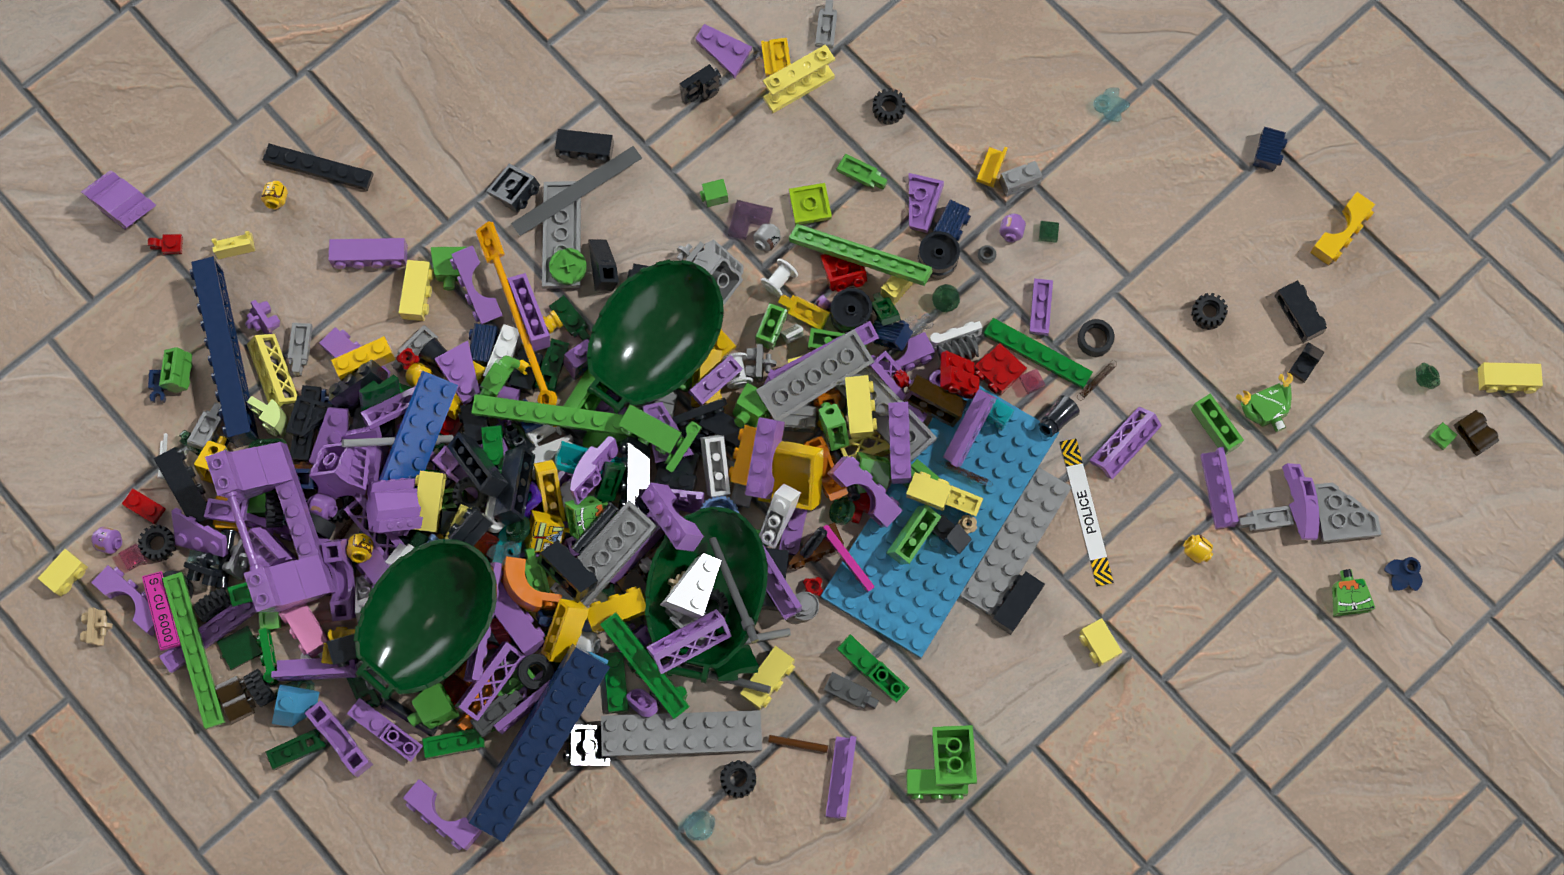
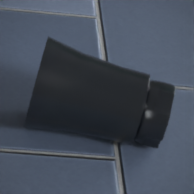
(432, 350)
(1059, 415)

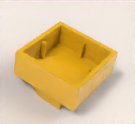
(800, 469)

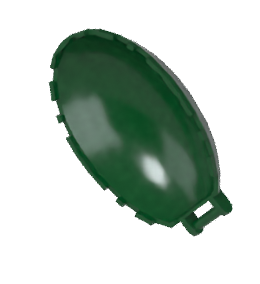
(654, 332)
(748, 567)
(425, 616)

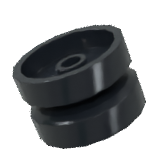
(940, 252)
(850, 309)

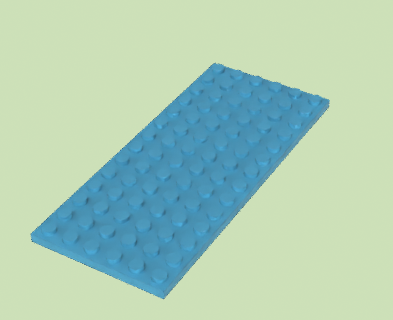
(916, 597)

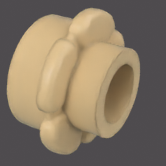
(967, 519)

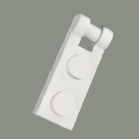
(955, 333)

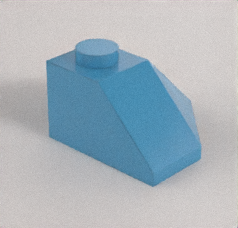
(293, 704)

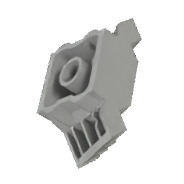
(722, 267)

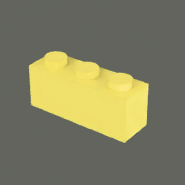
(416, 290)
(1510, 377)
(860, 406)
(430, 498)
(769, 673)

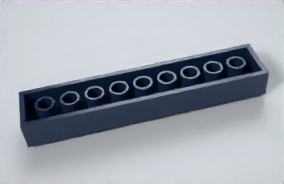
(224, 351)
(537, 743)

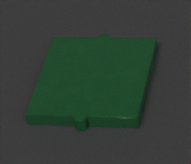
(239, 647)

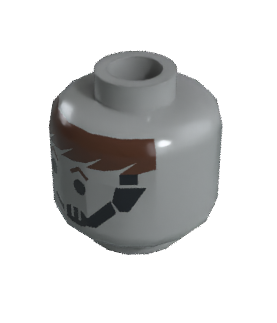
(767, 237)

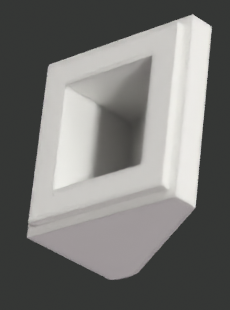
(792, 333)

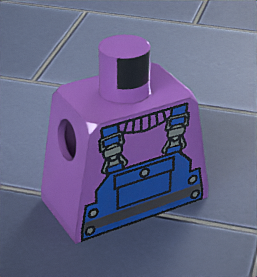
(576, 360)

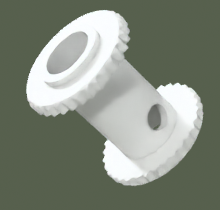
(779, 277)
(741, 381)
(541, 433)

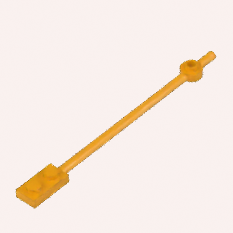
(493, 252)

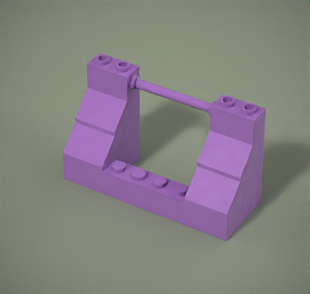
(253, 473)

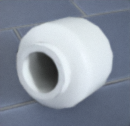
(589, 642)

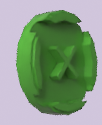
(568, 266)

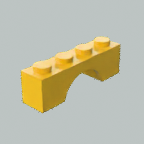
(1330, 244)

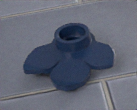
(1402, 576)

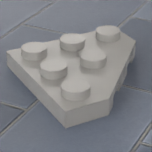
(1343, 516)

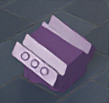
(118, 199)
(378, 454)
(341, 470)
(393, 506)
(269, 548)

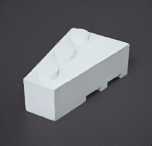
(694, 588)

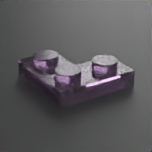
(746, 214)

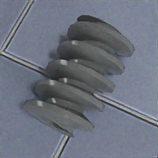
(961, 347)

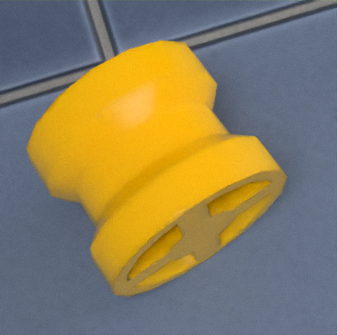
(552, 322)

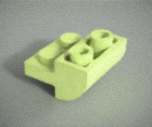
(271, 416)

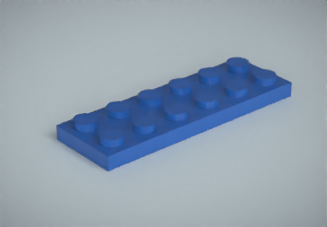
(419, 427)

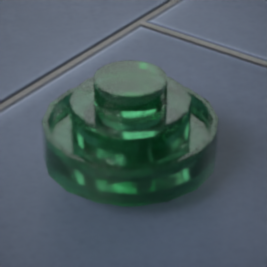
(946, 298)
(1427, 376)
(841, 511)
(518, 531)

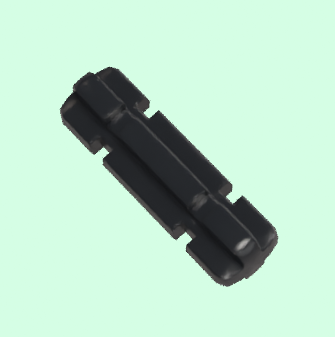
(813, 542)

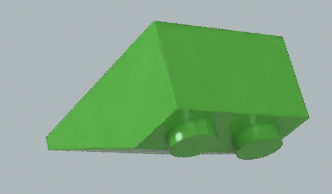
(954, 755)

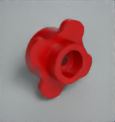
(407, 353)
(901, 378)
(816, 582)

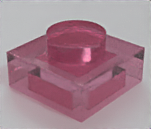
(1032, 381)
(132, 557)

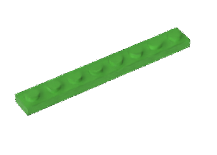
(860, 254)
(547, 414)
(193, 650)

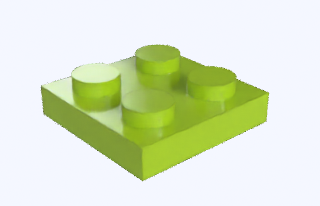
(810, 204)

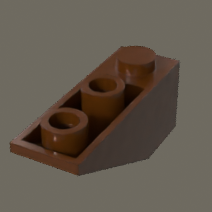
(823, 549)

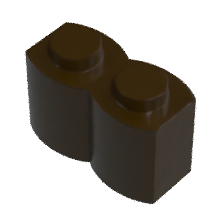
(1476, 432)
(235, 699)

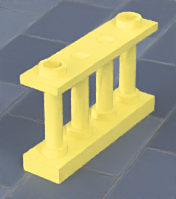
(799, 79)

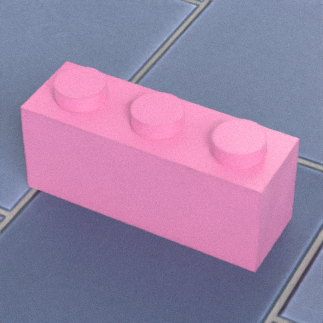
(306, 629)

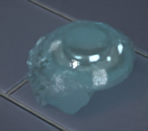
(699, 825)

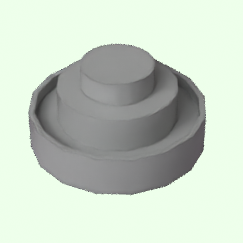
(809, 605)

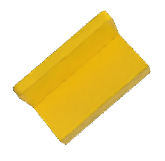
(991, 166)

